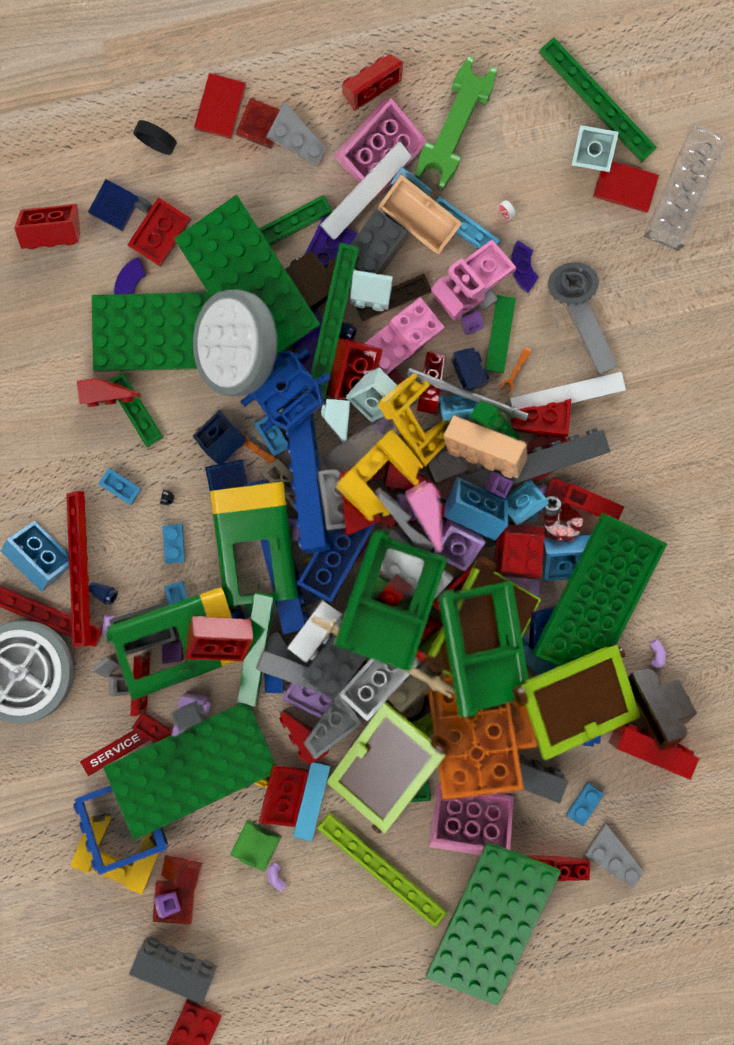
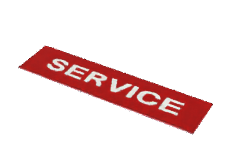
(113, 752)

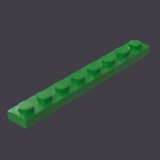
(597, 99)
(334, 312)

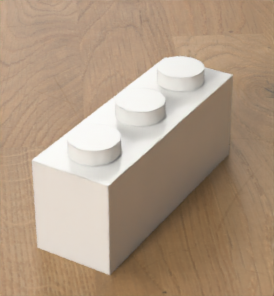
(311, 635)

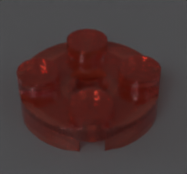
(566, 533)

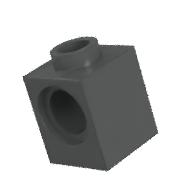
(188, 715)

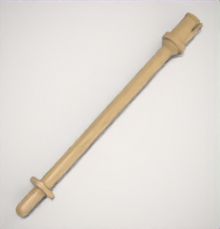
(434, 682)

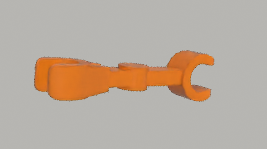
(522, 358)
(256, 449)

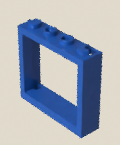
(91, 843)

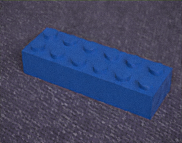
(330, 568)

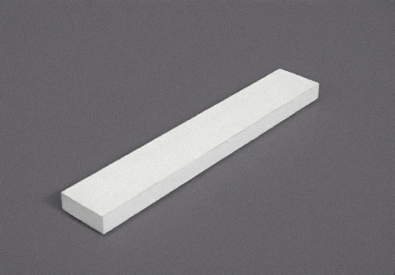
(366, 190)
(576, 391)

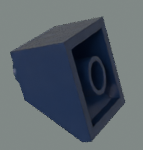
(469, 369)
(219, 438)

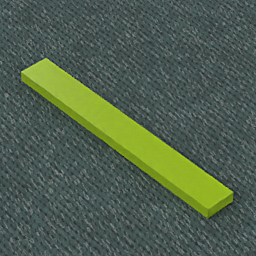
(382, 869)

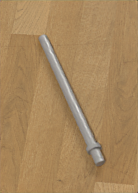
(513, 412)

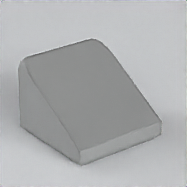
(490, 299)
(106, 666)
(117, 686)

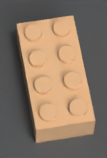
(485, 447)

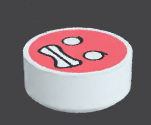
(507, 210)

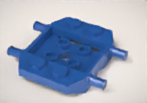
(290, 371)

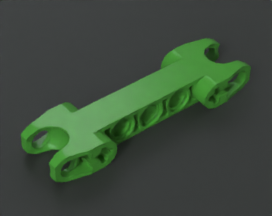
(470, 91)

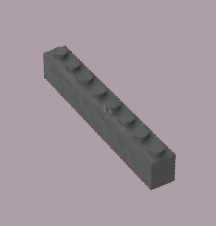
(550, 459)

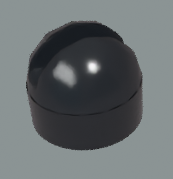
(167, 497)

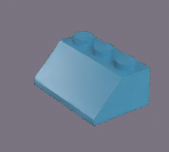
(477, 509)
(36, 555)
(561, 557)

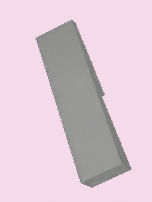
(592, 336)
(402, 516)
(284, 669)

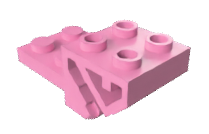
(472, 279)
(406, 335)

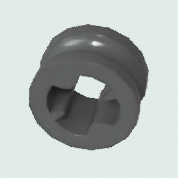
(143, 205)
(552, 511)

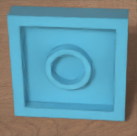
(456, 406)
(525, 502)

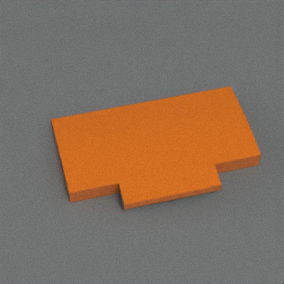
(481, 747)

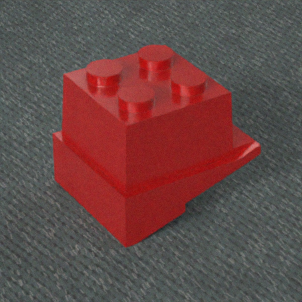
(520, 551)

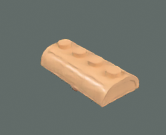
(419, 214)

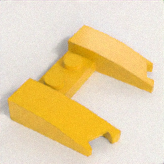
(396, 407)
(353, 483)
(133, 876)

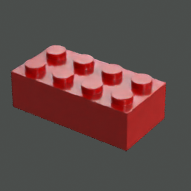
(642, 745)

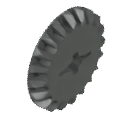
(573, 273)

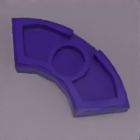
(524, 272)
(129, 277)

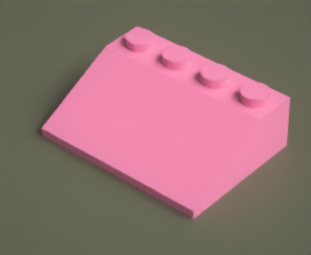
(376, 138)
(425, 504)
(470, 822)

